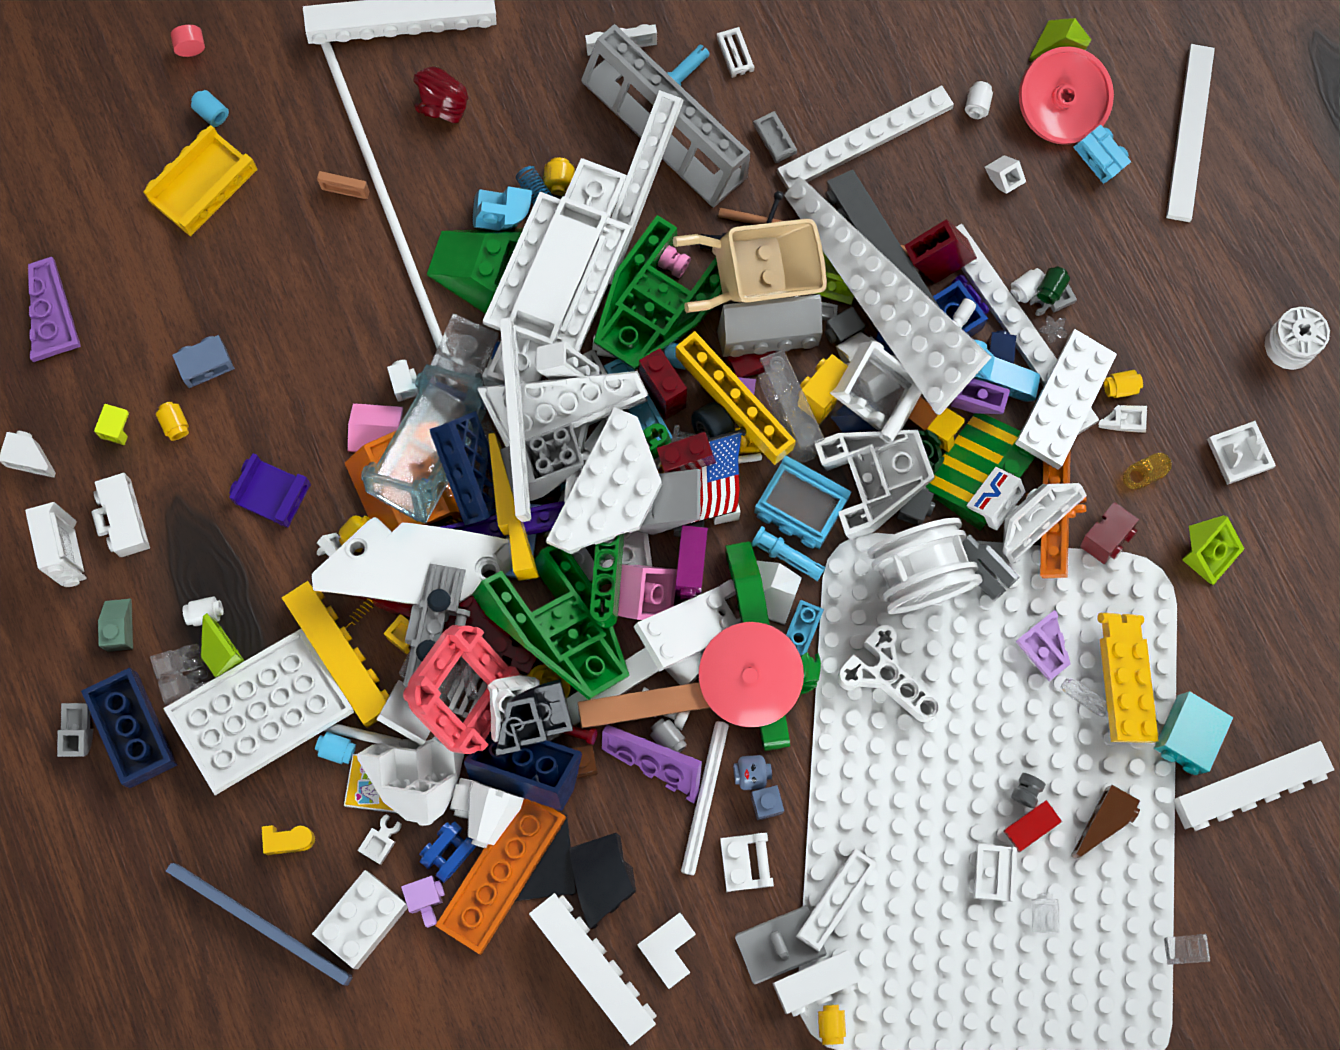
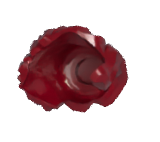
(440, 95)

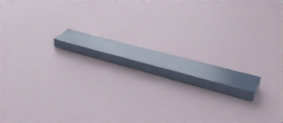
(259, 923)

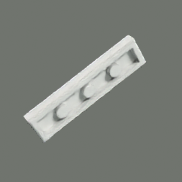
(836, 900)

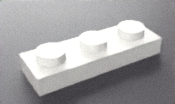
(642, 35)

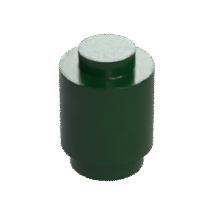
(1053, 285)

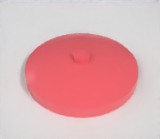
(1065, 95)
(751, 674)

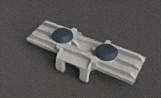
(427, 620)

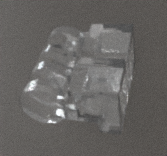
(169, 668)

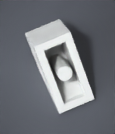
(25, 454)

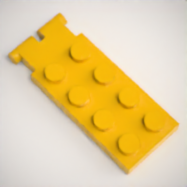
(1127, 679)

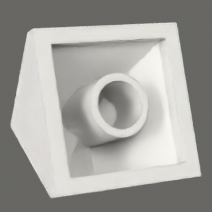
(779, 589)

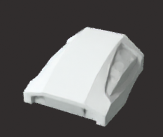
(500, 692)

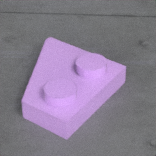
(1046, 646)

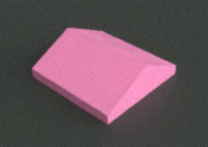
(371, 423)

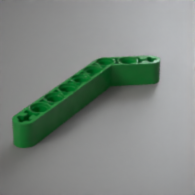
(614, 551)
(753, 608)

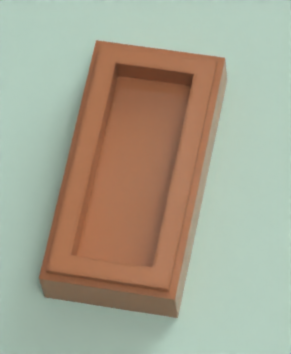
(343, 185)

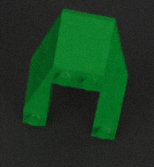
(473, 262)
(647, 306)
(562, 630)

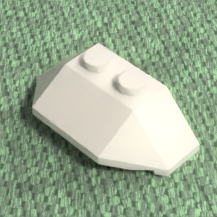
(1038, 515)

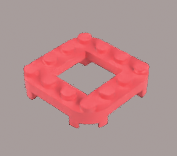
(424, 695)

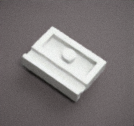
(995, 872)

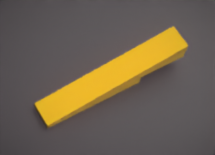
(509, 524)

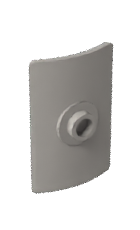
(774, 948)

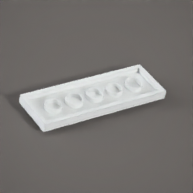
(1065, 399)

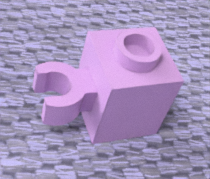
(422, 897)

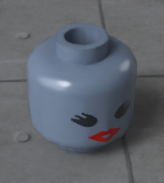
(752, 772)

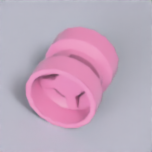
(674, 261)

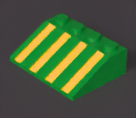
(975, 454)

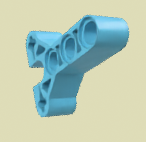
(1019, 380)

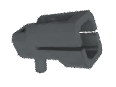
(983, 552)

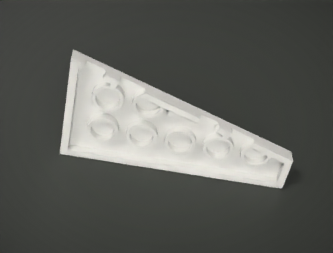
(563, 401)

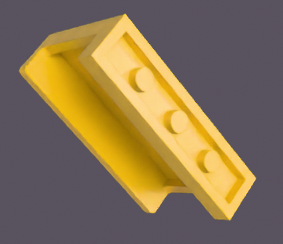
(199, 180)

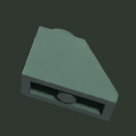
(115, 625)

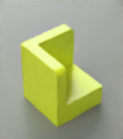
(111, 424)

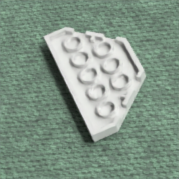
(611, 489)

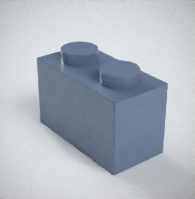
(203, 361)

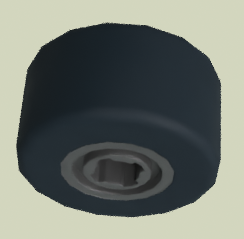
(712, 420)

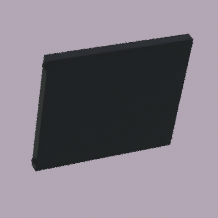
(553, 871)

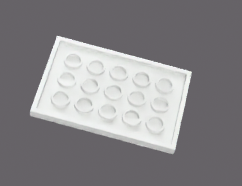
(258, 711)

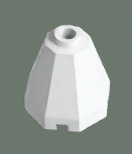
(489, 813)

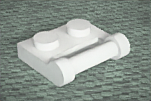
(737, 862)

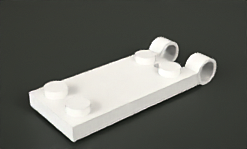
(687, 626)

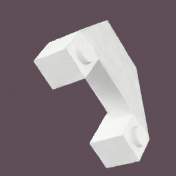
(883, 472)

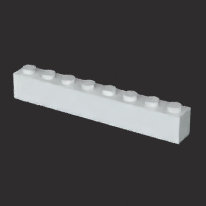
(393, 17)

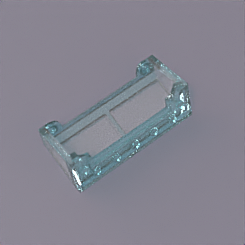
(410, 468)

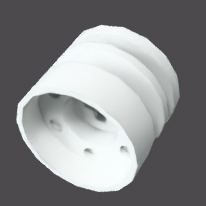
(1291, 349)

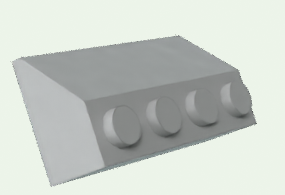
(770, 325)

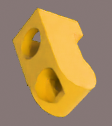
(296, 840)

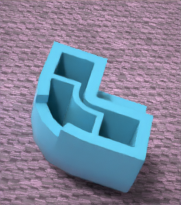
(500, 210)

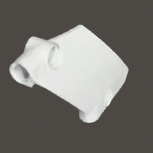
(398, 561)

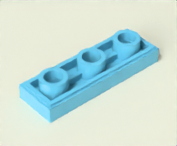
(804, 625)

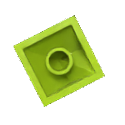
(1061, 34)
(1213, 548)
(217, 648)

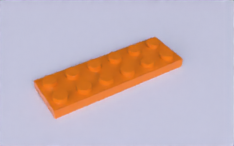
(500, 876)

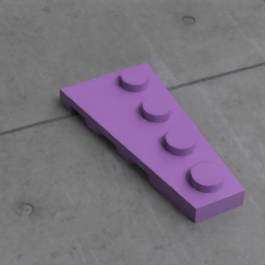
(50, 314)
(672, 767)

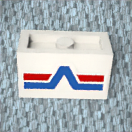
(997, 497)

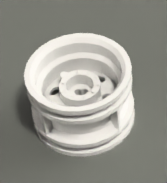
(924, 565)

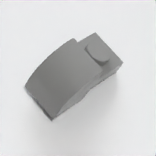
(75, 732)

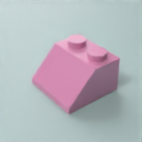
(646, 590)

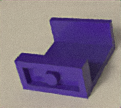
(269, 491)

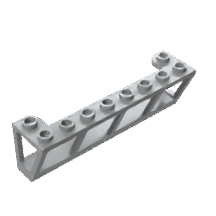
(628, 60)

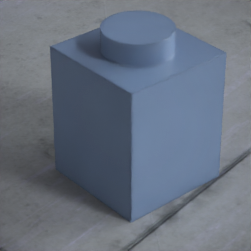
(767, 802)

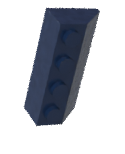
(536, 772)

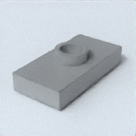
(775, 137)

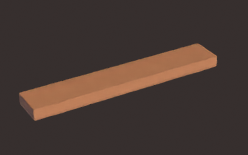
(641, 705)

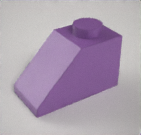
(982, 398)

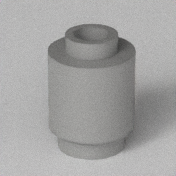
(668, 735)

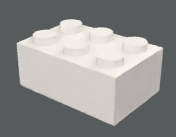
(360, 920)

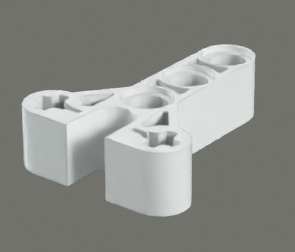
(887, 659)

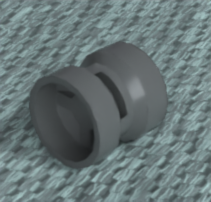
(1028, 790)

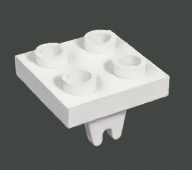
(1241, 452)

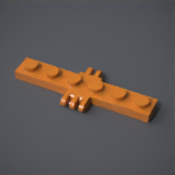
(1056, 540)

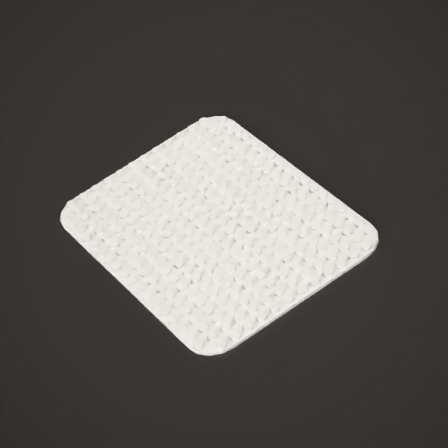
(924, 794)

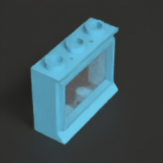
(802, 502)

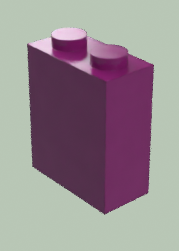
(691, 562)

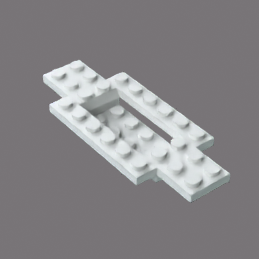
(551, 263)

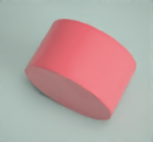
(187, 40)

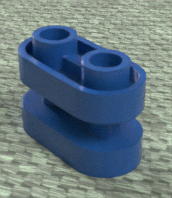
(433, 853)

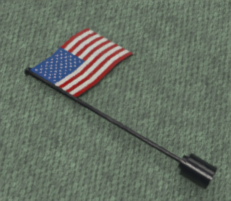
(718, 481)

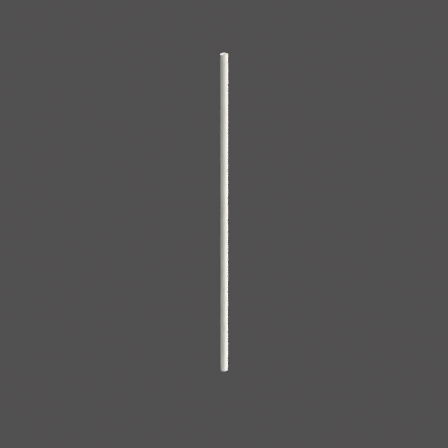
(382, 193)

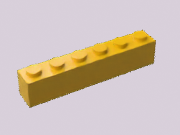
(734, 398)
(336, 652)

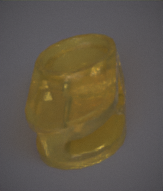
(1151, 468)

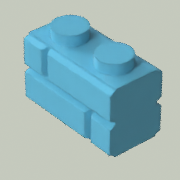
(1102, 153)

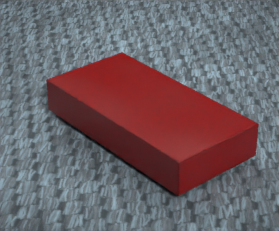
(1032, 826)

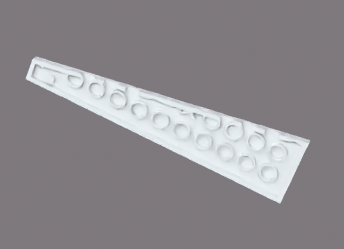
(920, 334)

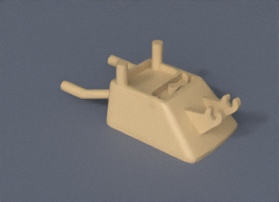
(764, 262)

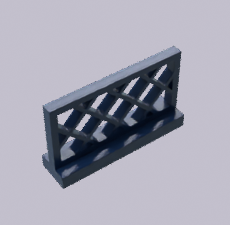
(460, 467)

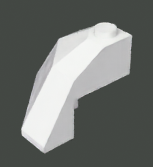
(413, 777)

